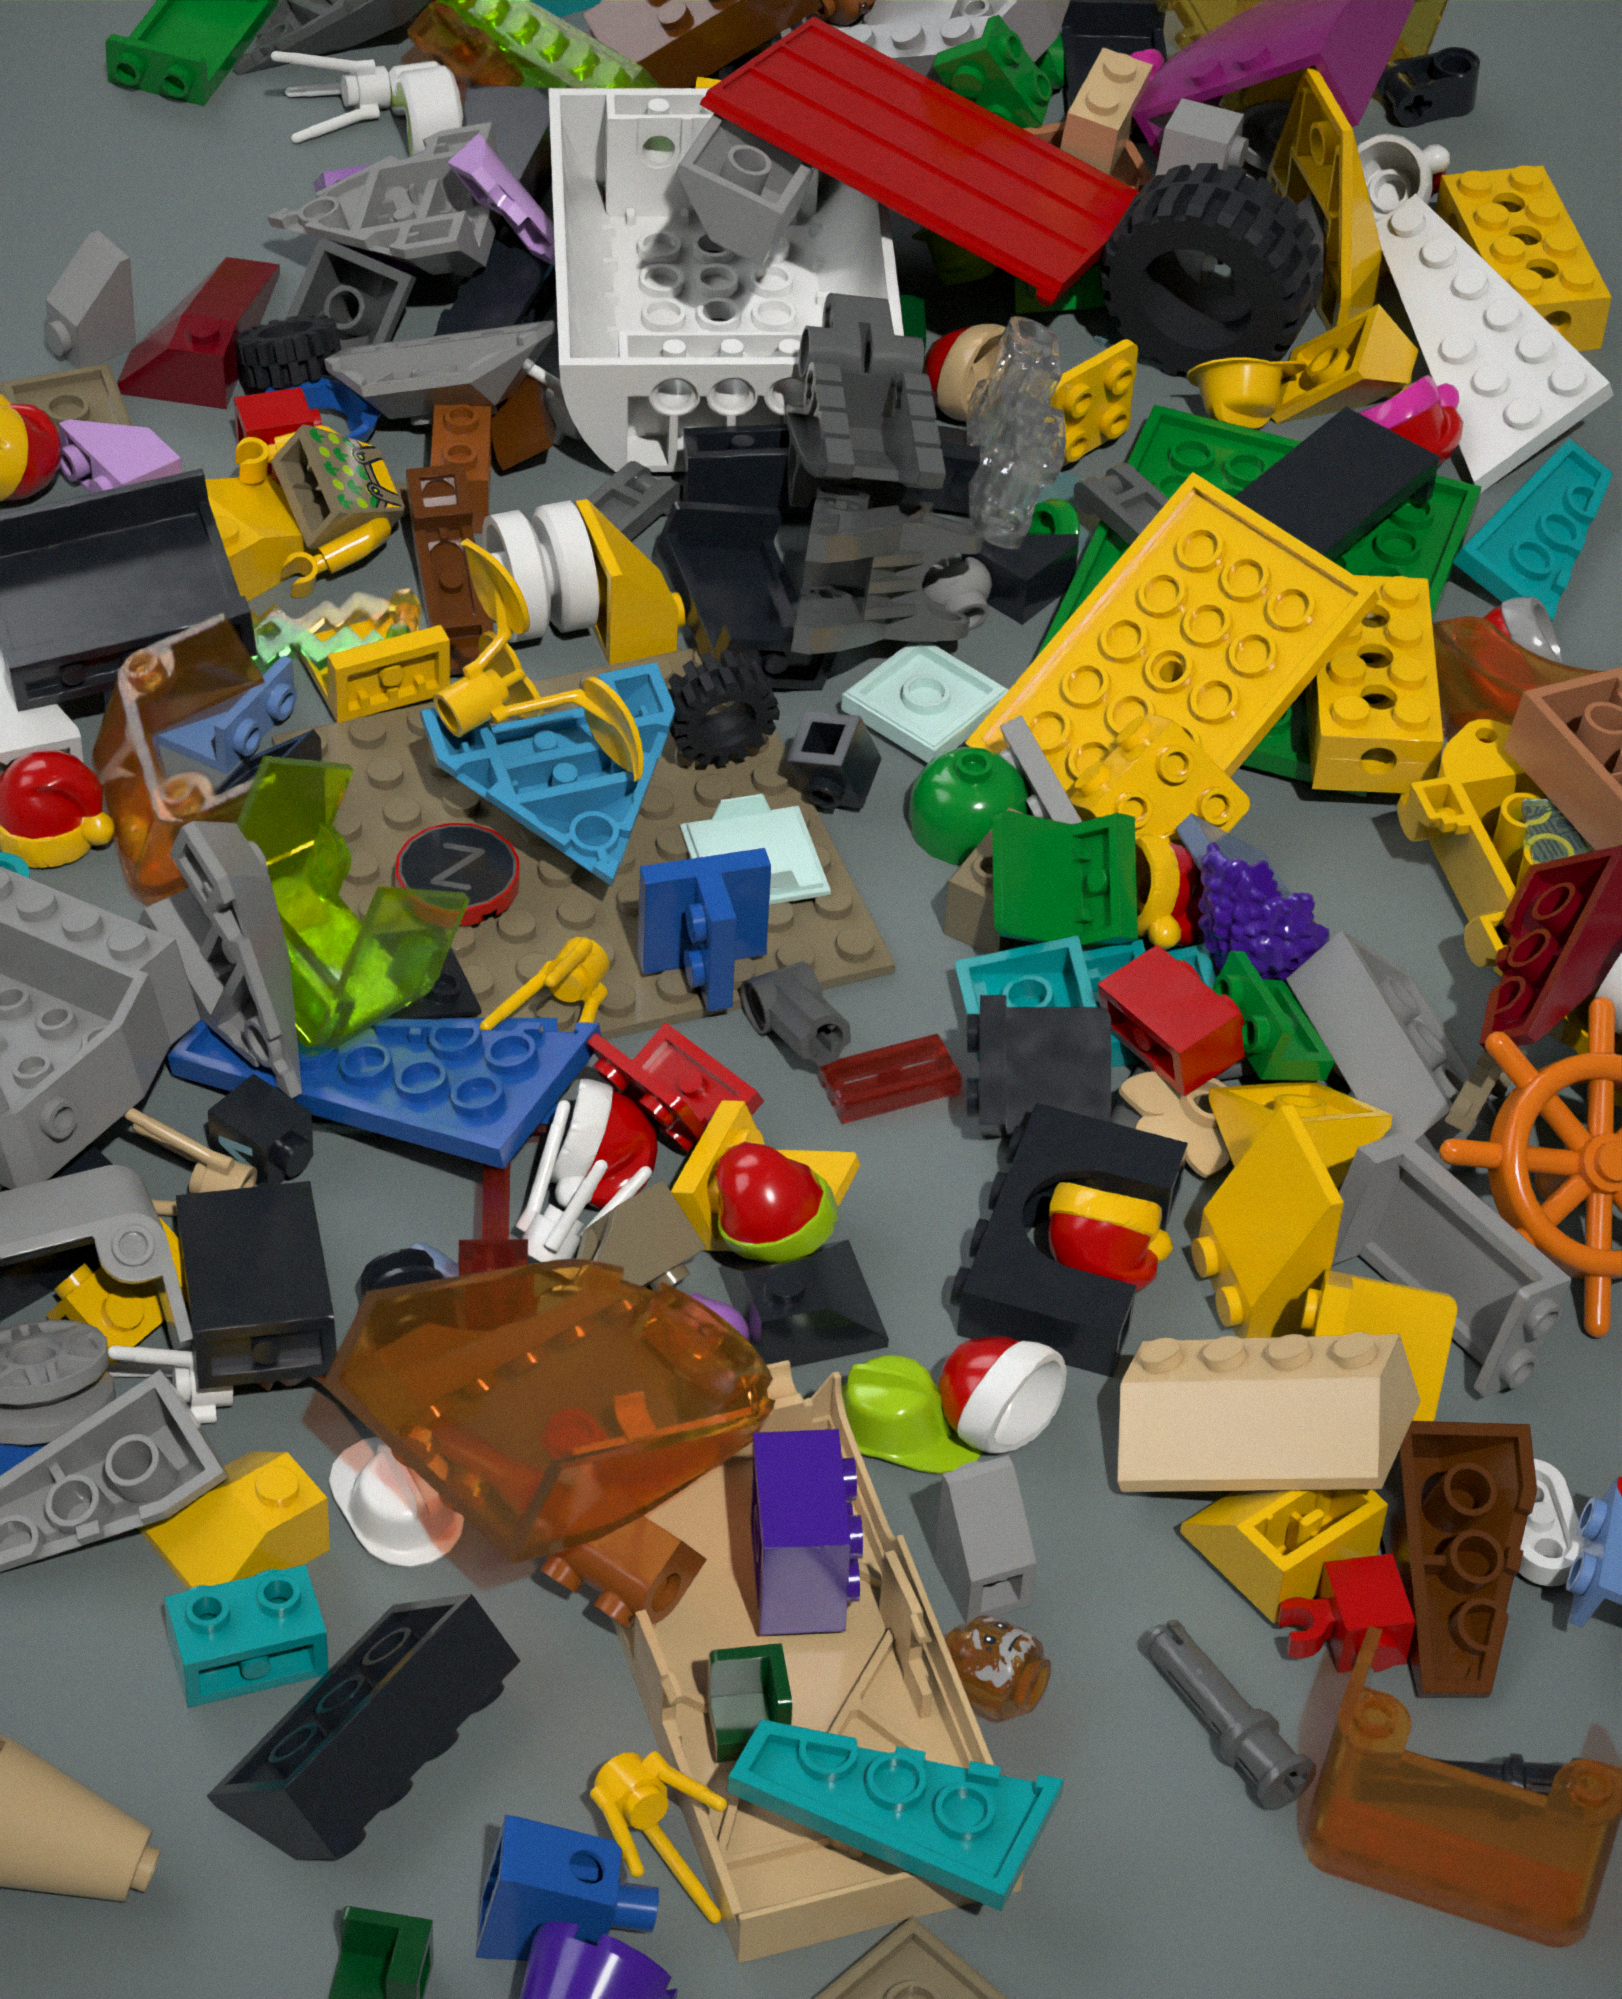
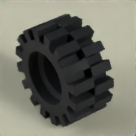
(287, 350)
(735, 726)

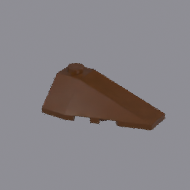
(1456, 1538)

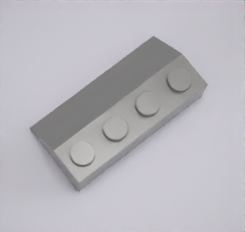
(1387, 1042)

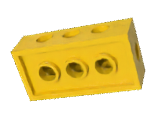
(1532, 243)
(1401, 736)

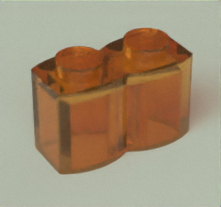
(462, 48)

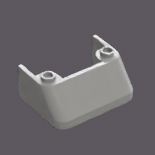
(100, 1208)

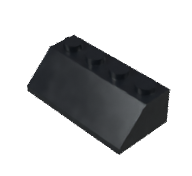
(368, 1727)

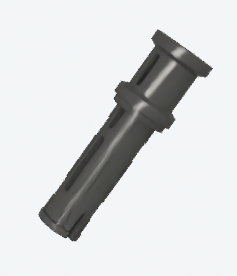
(1246, 1734)

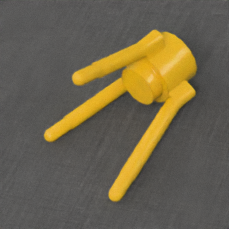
(570, 977)
(635, 1795)

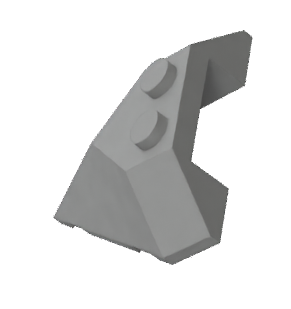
(406, 209)
(233, 946)

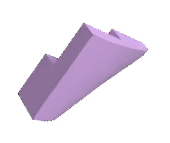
(500, 191)

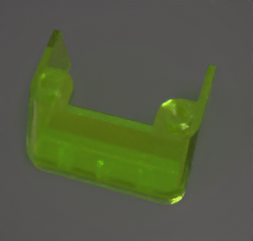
(341, 969)

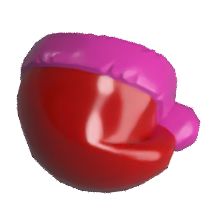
(1423, 415)

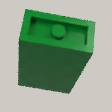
(185, 46)

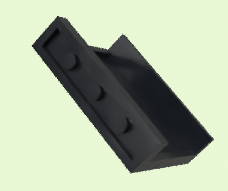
(108, 578)

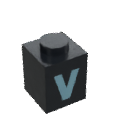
(262, 1130)

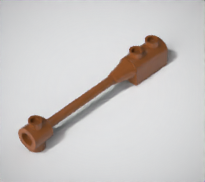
(630, 1567)

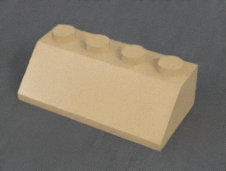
(1264, 1413)

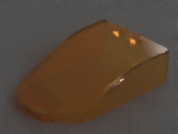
(550, 1396)

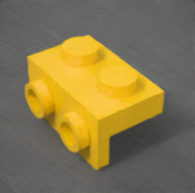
(117, 1309)

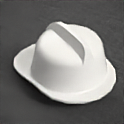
(392, 1507)

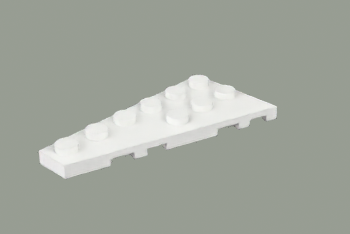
(1511, 367)

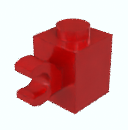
(273, 415)
(1349, 1600)

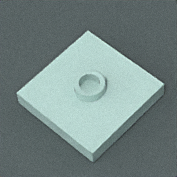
(923, 699)

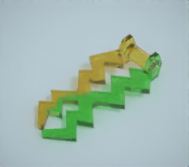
(299, 636)

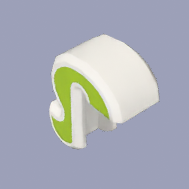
(427, 98)

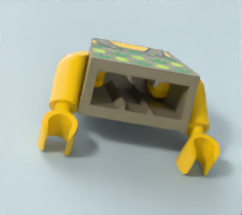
(336, 493)

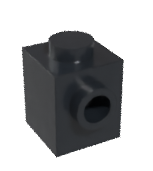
(833, 759)

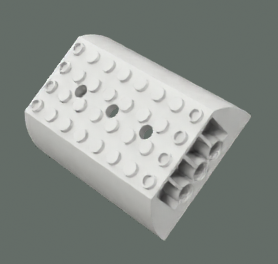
(643, 289)

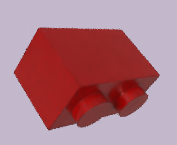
(1173, 1019)

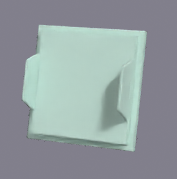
(751, 824)

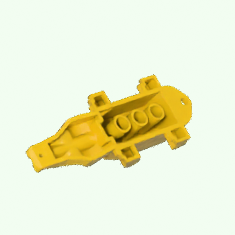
(1478, 838)

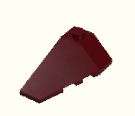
(194, 347)
(1559, 945)

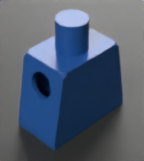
(556, 1876)

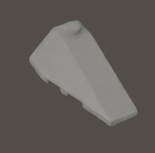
(107, 1475)

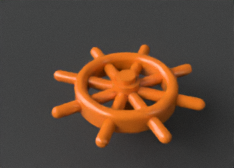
(1565, 1177)

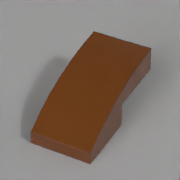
(522, 424)

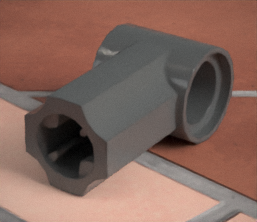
(794, 1007)

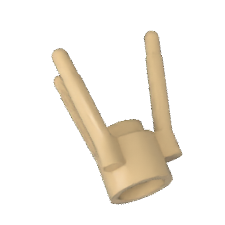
(212, 1169)

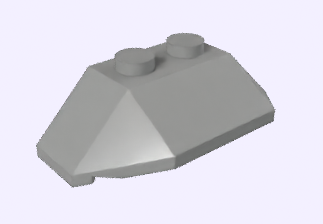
(446, 369)

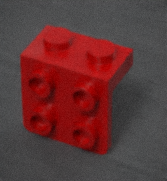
(673, 1083)

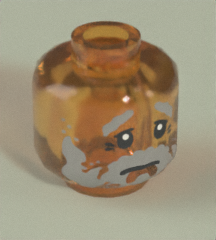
(999, 1666)

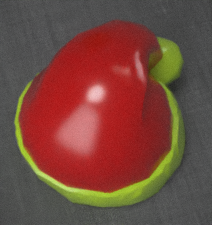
(772, 1204)

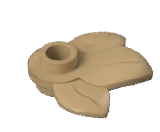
(1180, 1118)

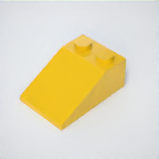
(255, 531)
(1270, 1231)

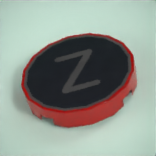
(462, 860)

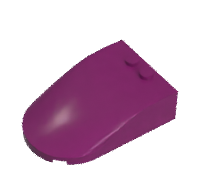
(1274, 38)

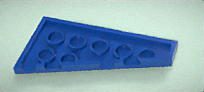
(419, 1080)

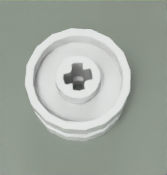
(549, 563)

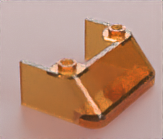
(150, 694)
(1455, 1834)

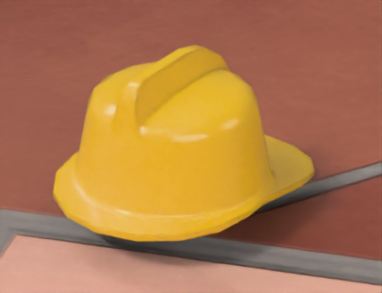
(1242, 388)

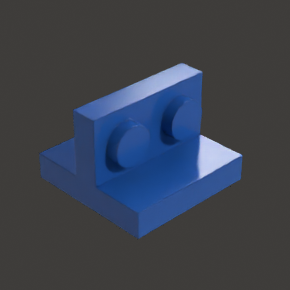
(704, 918)

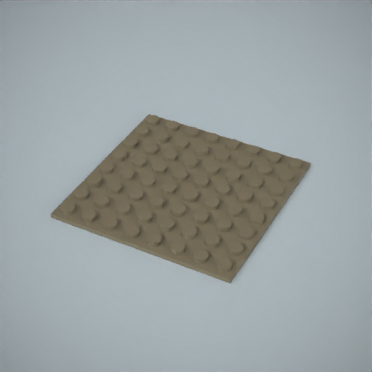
(403, 791)

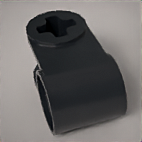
(1436, 87)

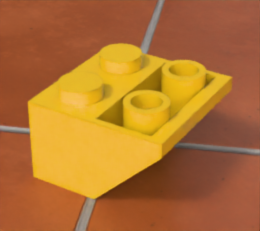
(1279, 1539)

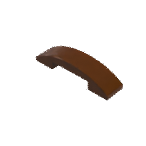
(440, 521)

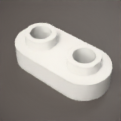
(1550, 1530)

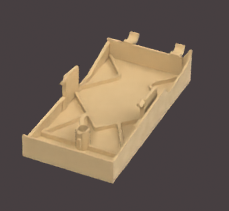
(875, 1682)

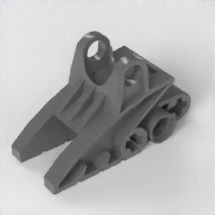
(842, 428)
(888, 557)

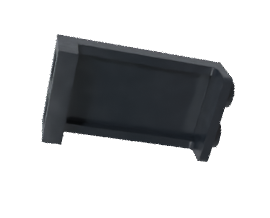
(1112, 25)
(1341, 482)
(738, 588)
(256, 1284)

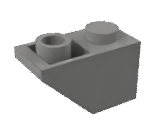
(984, 1540)

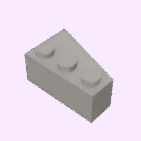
(1201, 136)

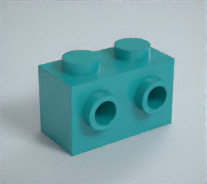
(246, 1635)

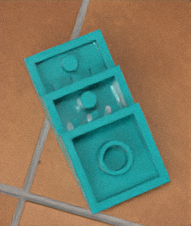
(1060, 976)

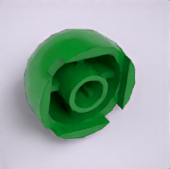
(958, 799)

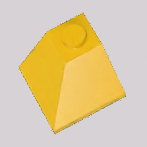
(1348, 367)
(635, 604)
(1331, 1118)
(249, 1523)

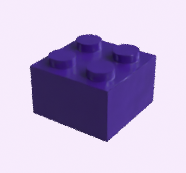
(804, 1531)

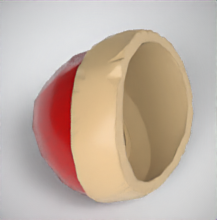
(957, 365)

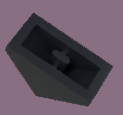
(1029, 576)

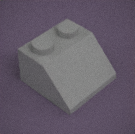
(742, 188)

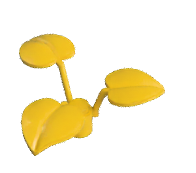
(499, 688)

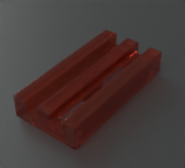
(893, 1086)

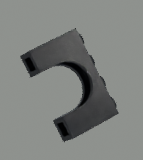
(1022, 1291)

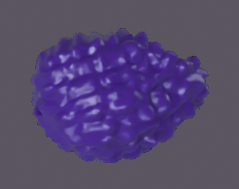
(1252, 916)

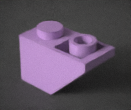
(113, 455)

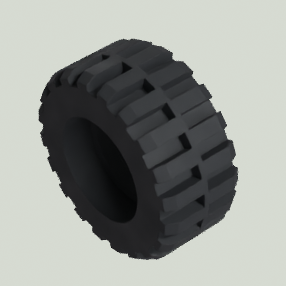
(1239, 225)

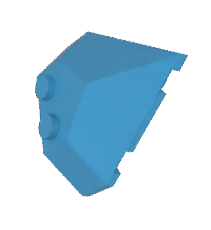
(558, 776)

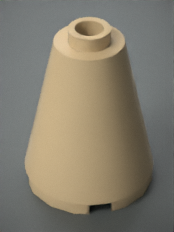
(66, 1835)

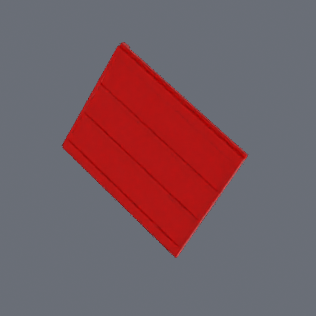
(927, 154)

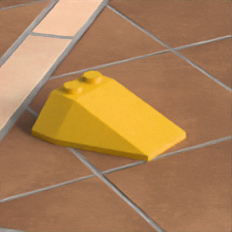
(1322, 159)

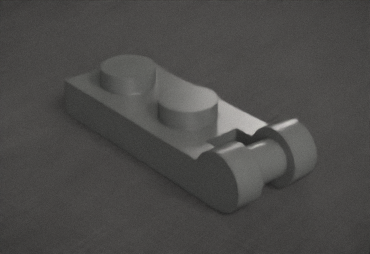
(635, 498)
(1121, 500)

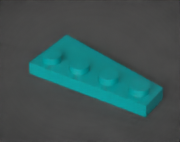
(1539, 530)
(921, 1815)

